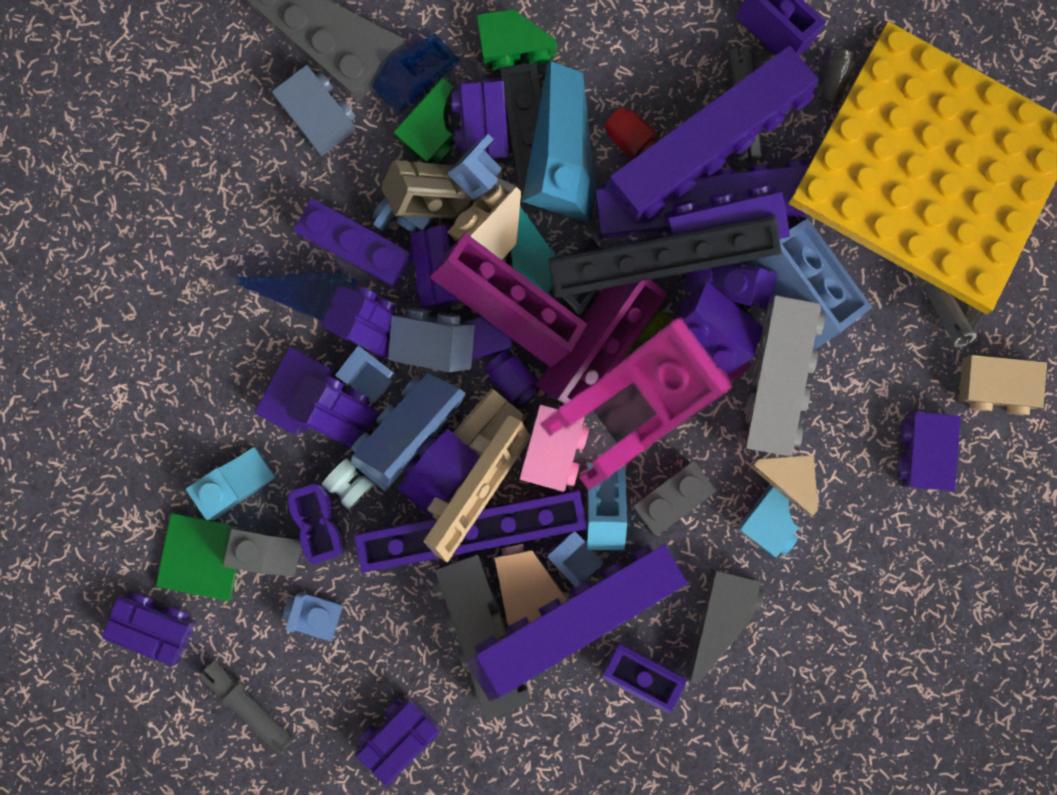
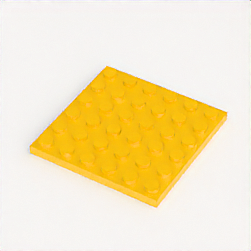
(934, 168)

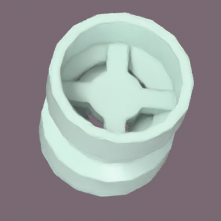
(347, 483)

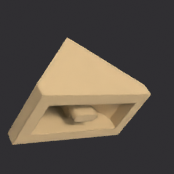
(792, 478)

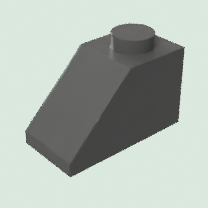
(260, 552)

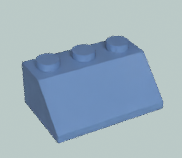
(813, 274)
(405, 429)

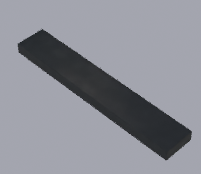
(665, 256)

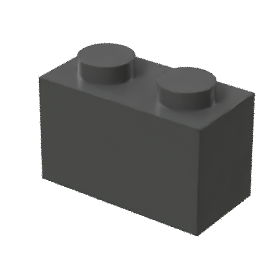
(673, 498)

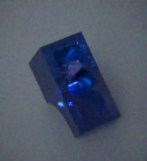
(414, 72)

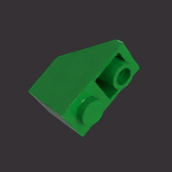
(508, 35)

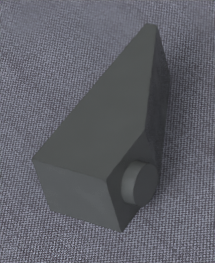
(725, 614)

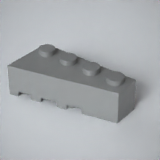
(782, 376)

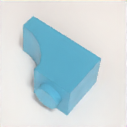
(230, 484)
(607, 513)
(770, 523)

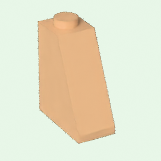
(524, 584)

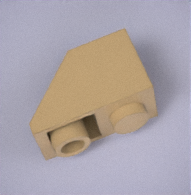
(492, 219)

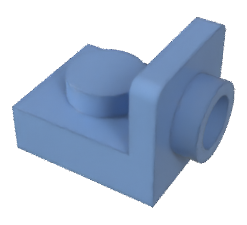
(411, 224)
(312, 615)

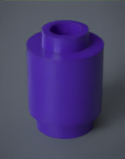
(512, 378)

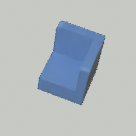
(476, 169)
(366, 374)
(574, 559)

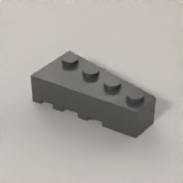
(332, 39)
(475, 618)

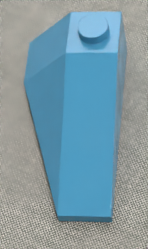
(561, 153)

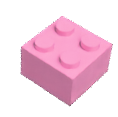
(551, 458)

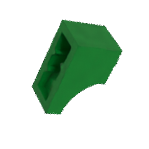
(425, 129)

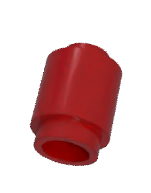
(630, 132)

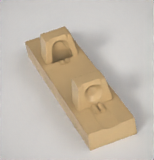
(477, 489)

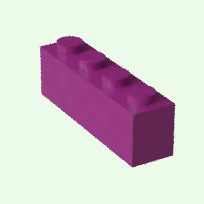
(508, 300)
(611, 330)

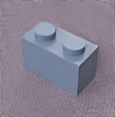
(314, 110)
(431, 341)

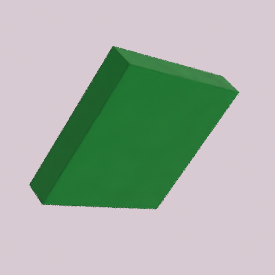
(193, 558)

